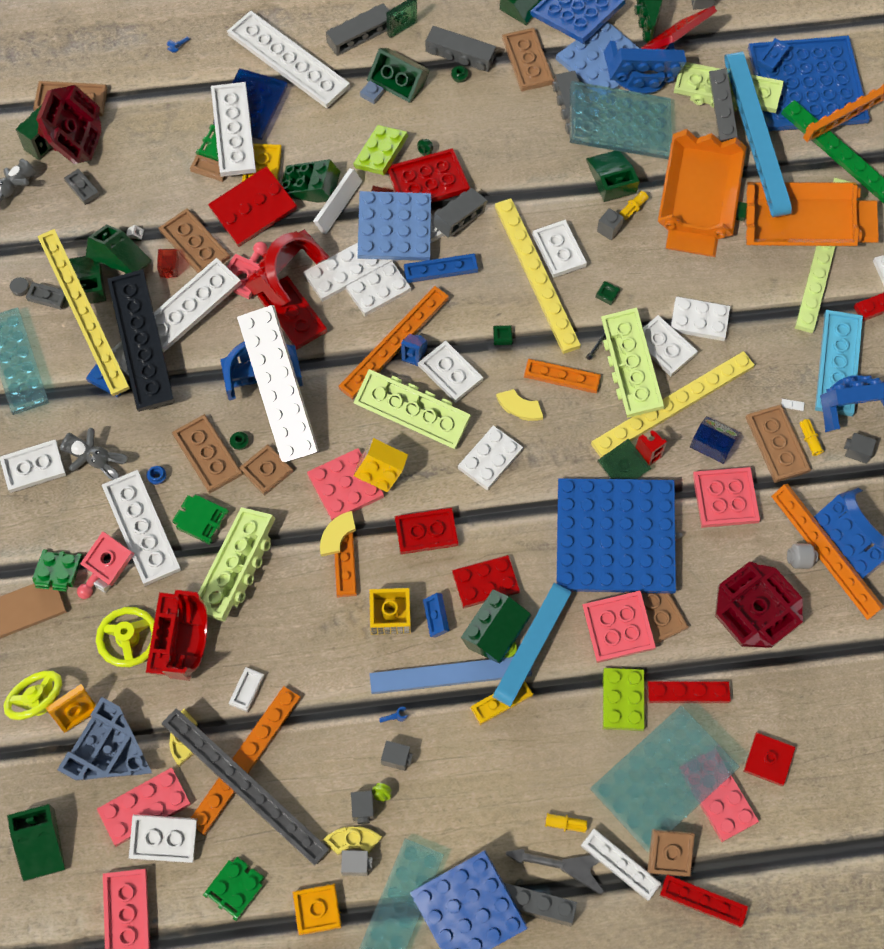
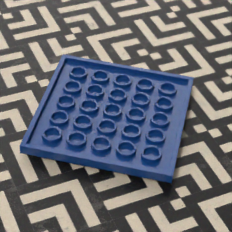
(816, 75)
(616, 535)

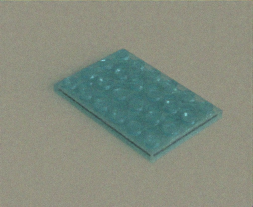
(620, 120)
(664, 777)

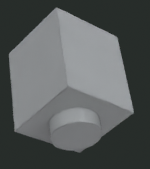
(355, 863)

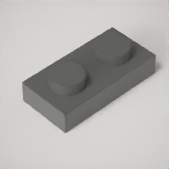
(81, 186)
(46, 295)

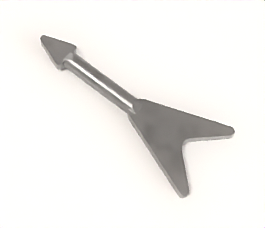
(576, 867)

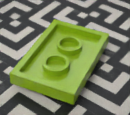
(380, 150)
(623, 699)

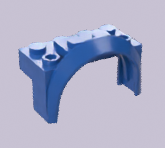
(626, 60)
(242, 373)
(849, 391)
(852, 533)

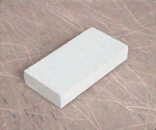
(246, 689)

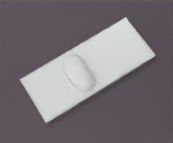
(790, 404)

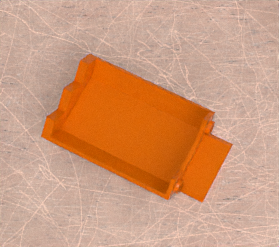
(701, 191)
(819, 216)

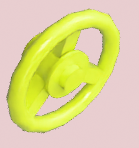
(126, 636)
(36, 697)

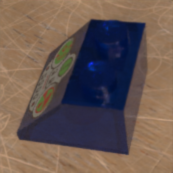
(714, 439)

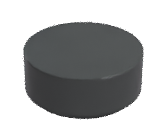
(19, 286)

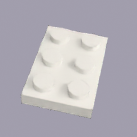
(559, 248)
(378, 288)
(700, 318)
(667, 346)
(450, 371)
(490, 458)
(32, 466)
(162, 838)

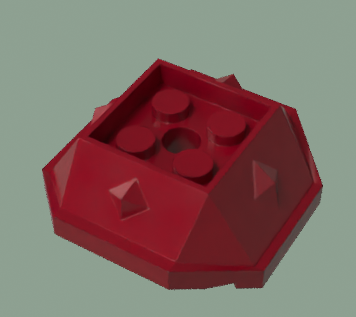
(70, 123)
(763, 587)

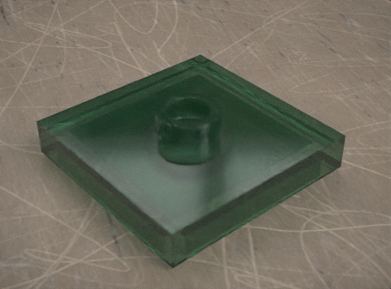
(401, 17)
(624, 462)

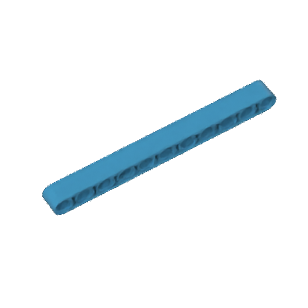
(758, 134)

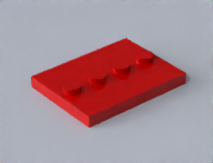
(679, 29)
(433, 174)
(252, 206)

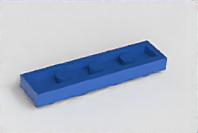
(440, 268)

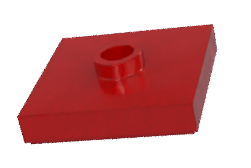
(769, 759)

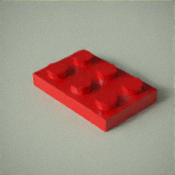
(426, 531)
(478, 580)

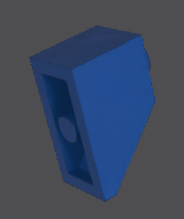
(413, 349)

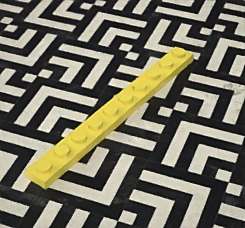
(537, 276)
(83, 312)
(674, 403)

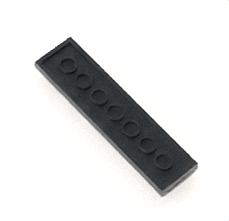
(140, 340)

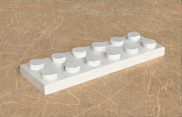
(233, 129)
(141, 528)

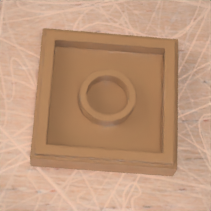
(266, 469)
(671, 852)

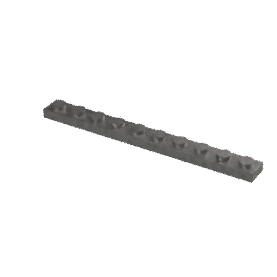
(245, 787)

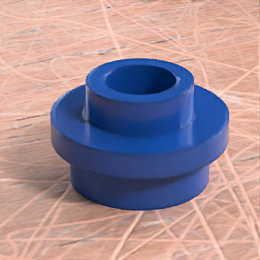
(156, 470)

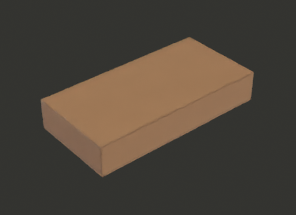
(206, 167)

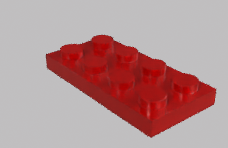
(296, 317)

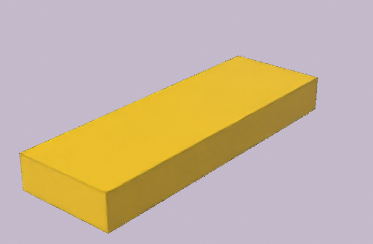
(491, 708)

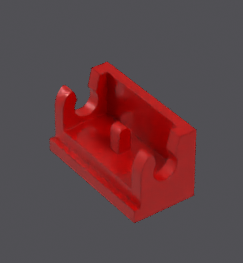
(651, 450)

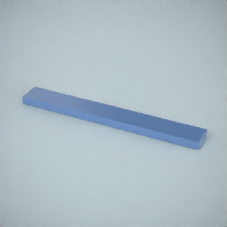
(439, 676)

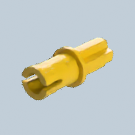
(634, 205)
(811, 437)
(566, 823)

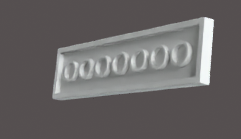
(288, 59)
(344, 268)
(189, 306)
(278, 383)

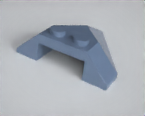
(105, 747)

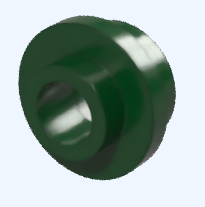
(459, 78)
(425, 146)
(239, 445)

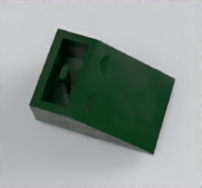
(648, 14)
(30, 139)
(613, 175)
(311, 180)
(116, 250)
(90, 277)
(36, 842)

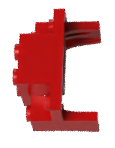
(178, 637)

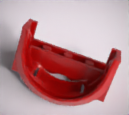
(276, 258)

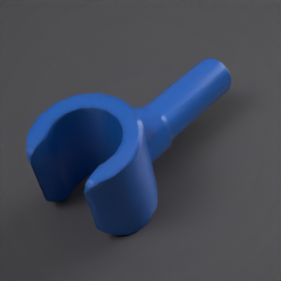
(174, 46)
(394, 716)

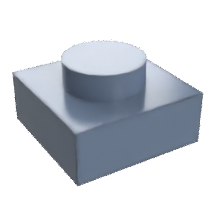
(371, 92)

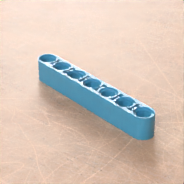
(531, 645)

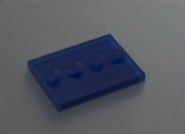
(263, 99)

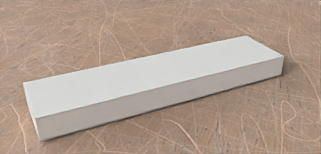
(337, 201)
(621, 864)

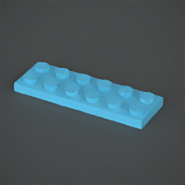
(838, 353)

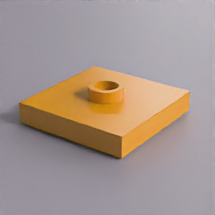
(72, 708)
(316, 909)

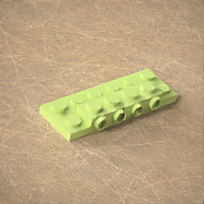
(695, 82)
(631, 363)
(412, 408)
(236, 563)

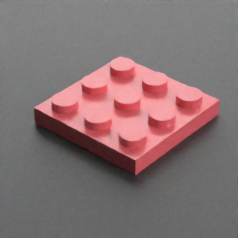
(338, 487)
(726, 497)
(618, 626)

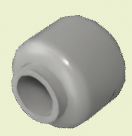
(802, 556)

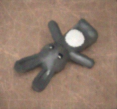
(17, 176)
(94, 455)

